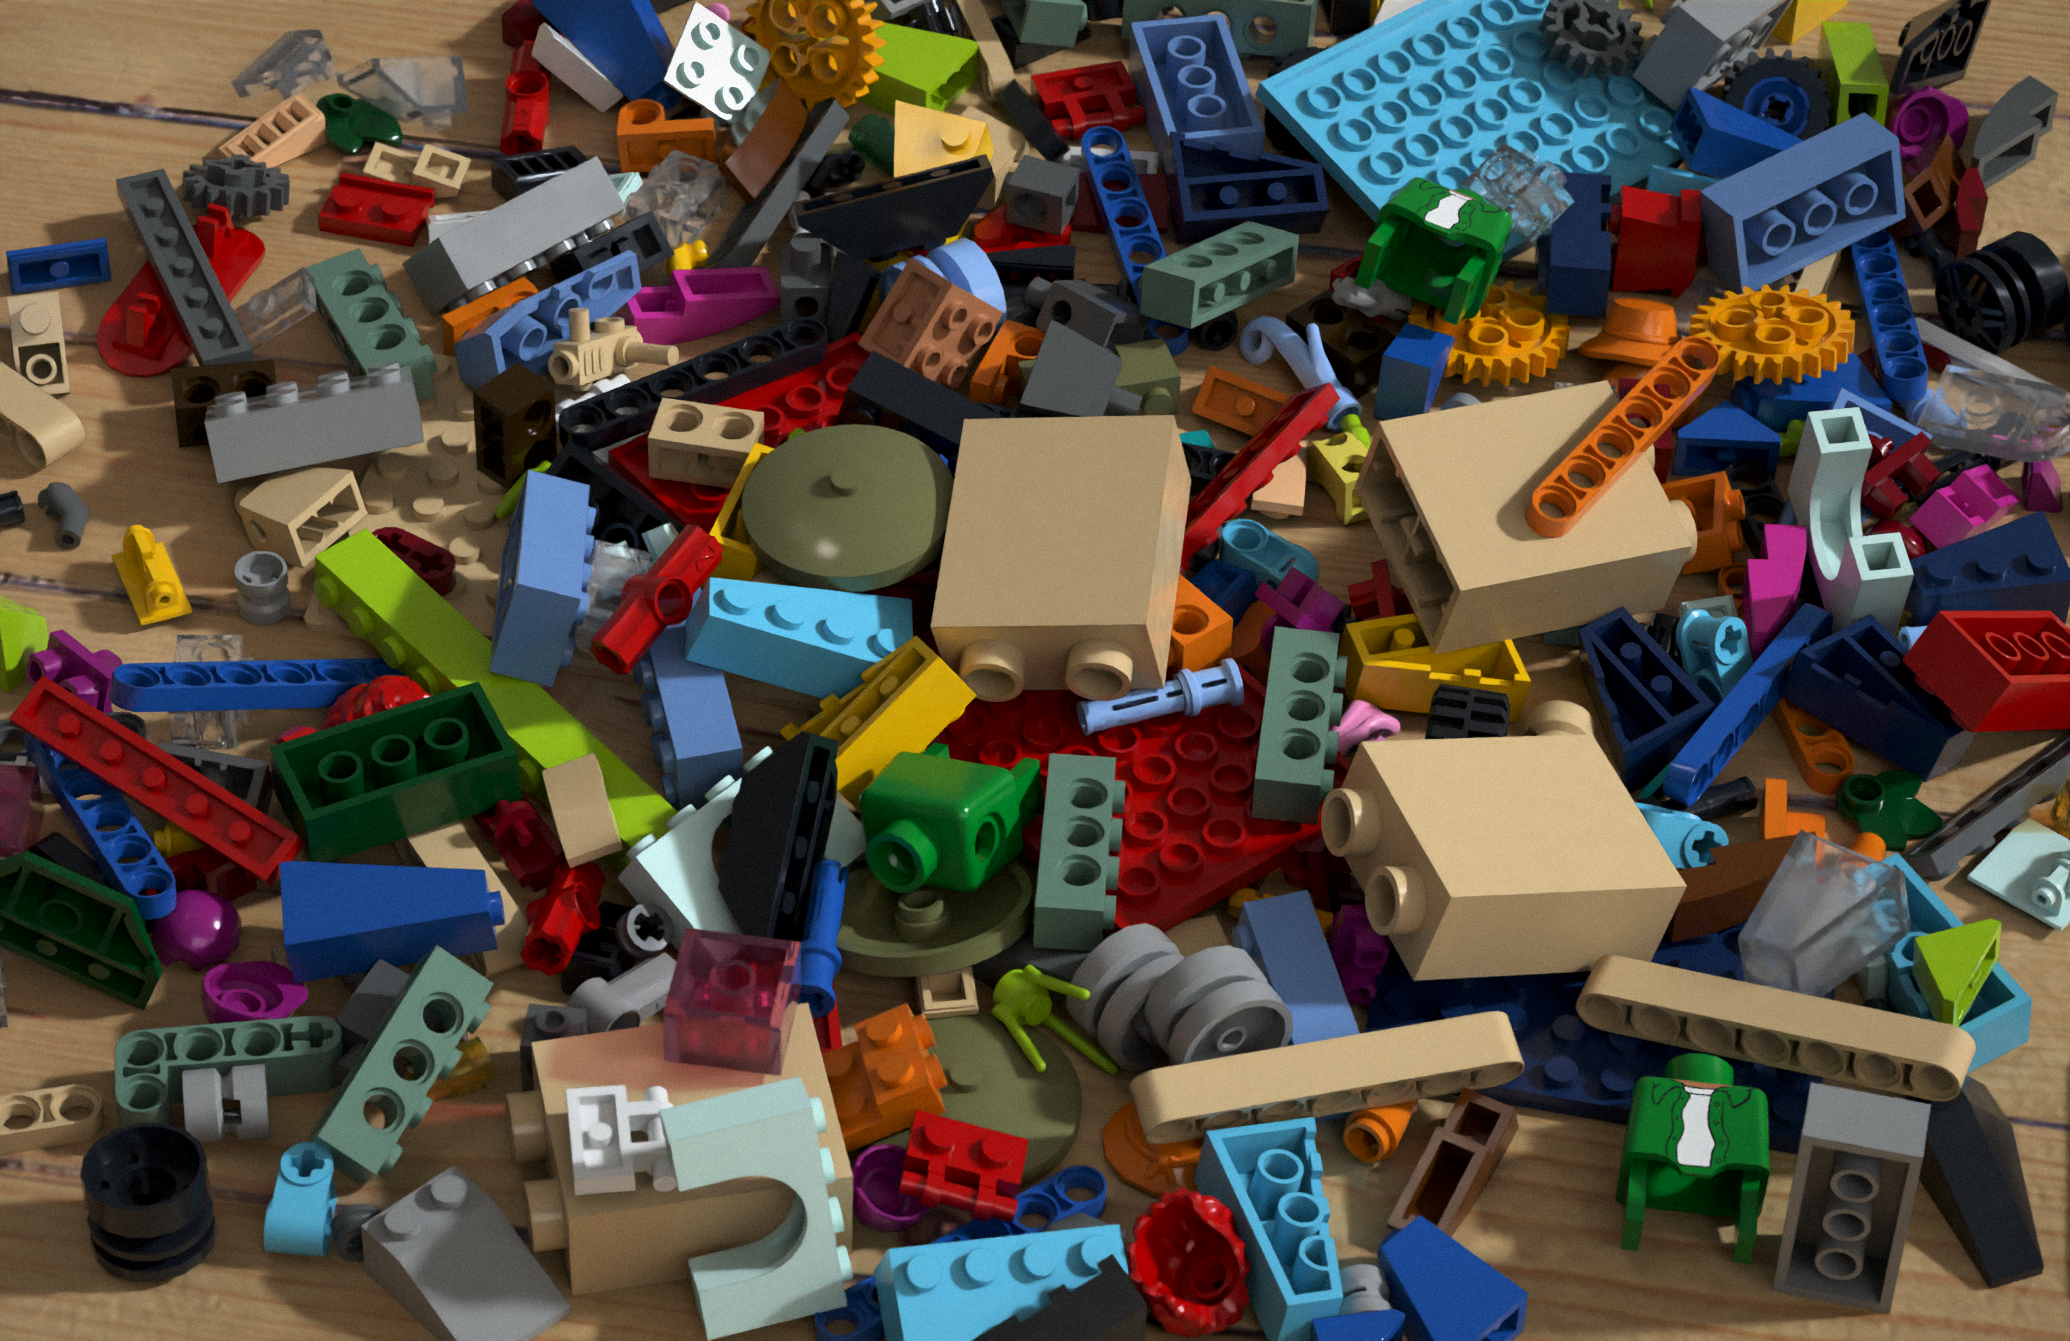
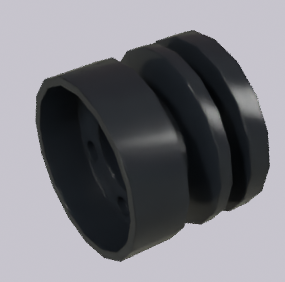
(2003, 293)
(148, 1202)

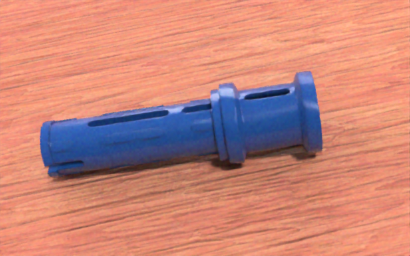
(819, 945)

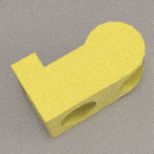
(1337, 466)

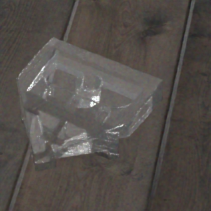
(289, 65)

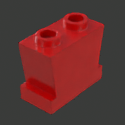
(1654, 240)

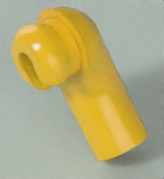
(687, 256)

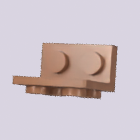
(931, 326)

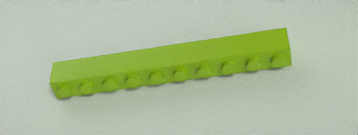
(445, 651)

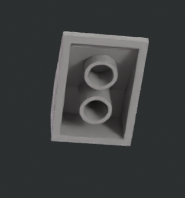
(460, 1265)

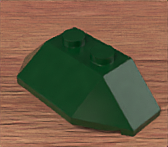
(76, 928)

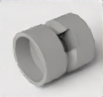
(205, 1108)

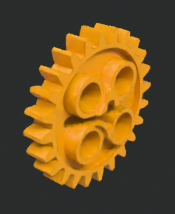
(808, 60)
(1775, 333)
(1504, 339)

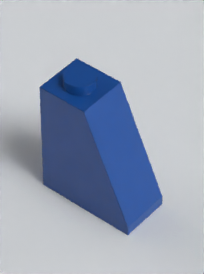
(1723, 138)
(1782, 403)
(1448, 1288)

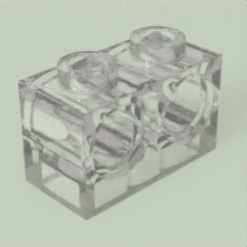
(1523, 188)
(682, 195)
(610, 570)
(209, 728)

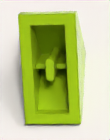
(1954, 966)

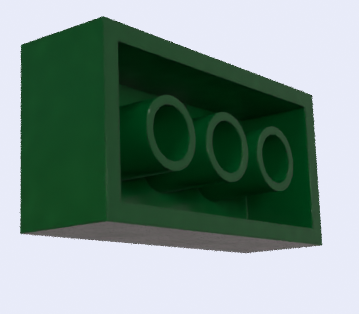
(395, 773)

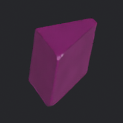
(2041, 487)

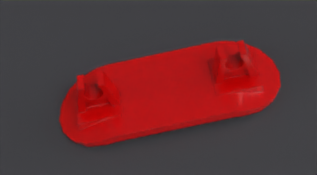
(140, 328)

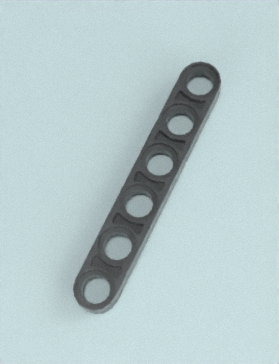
(762, 216)

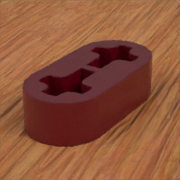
(426, 559)

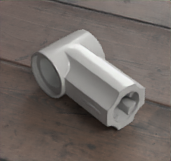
(628, 997)

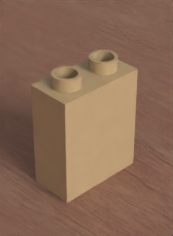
(1452, 519)
(1062, 555)
(1501, 855)
(649, 1233)

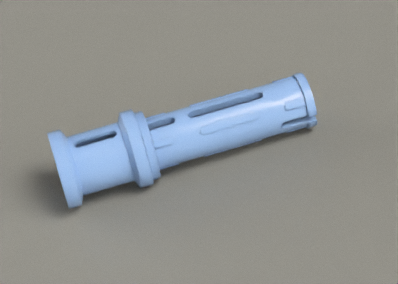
(1190, 691)

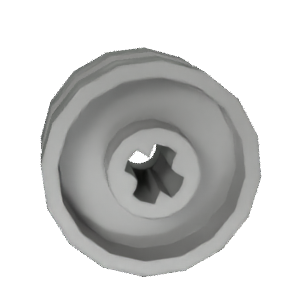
(1119, 984)
(1216, 1008)

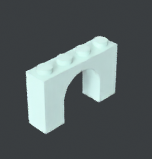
(1851, 570)
(680, 869)
(796, 1266)

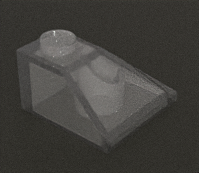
(412, 88)

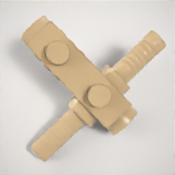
(602, 351)

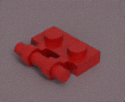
(1088, 89)
(966, 1156)

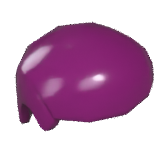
(198, 931)
(875, 1190)

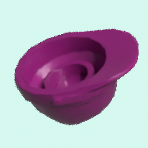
(1923, 117)
(250, 992)

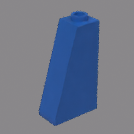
(621, 41)
(354, 914)

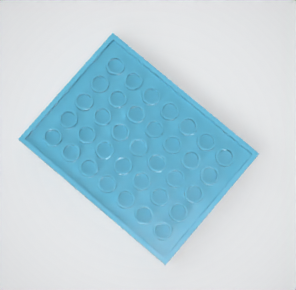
(1448, 88)

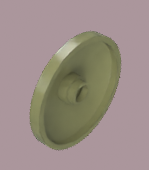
(848, 508)
(931, 926)
(1002, 1090)

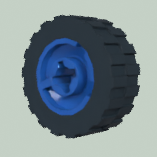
(1787, 84)

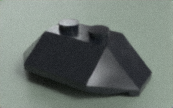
(898, 211)
(779, 837)

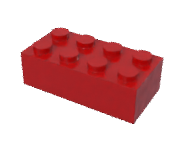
(1997, 669)

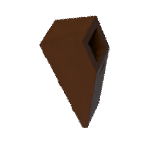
(1929, 187)

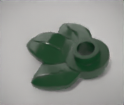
(355, 121)
(1887, 807)

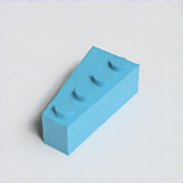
(795, 634)
(2001, 1009)
(1276, 1192)
(976, 1284)

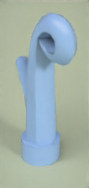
(1306, 361)

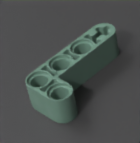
(151, 1061)

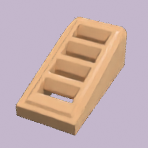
(289, 129)

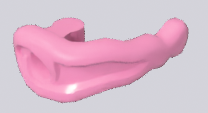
(1364, 723)

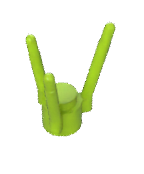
(1024, 999)

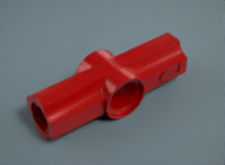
(526, 103)
(656, 599)
(562, 917)

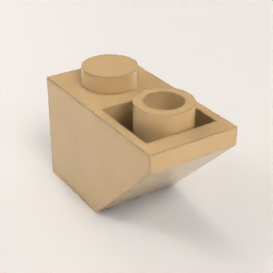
(39, 341)

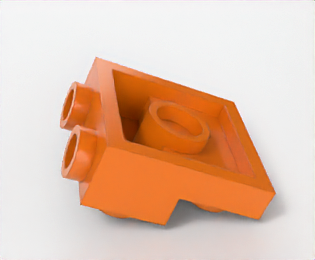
(1716, 518)
(885, 1076)

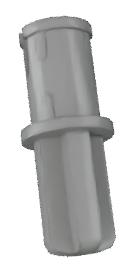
(1372, 302)

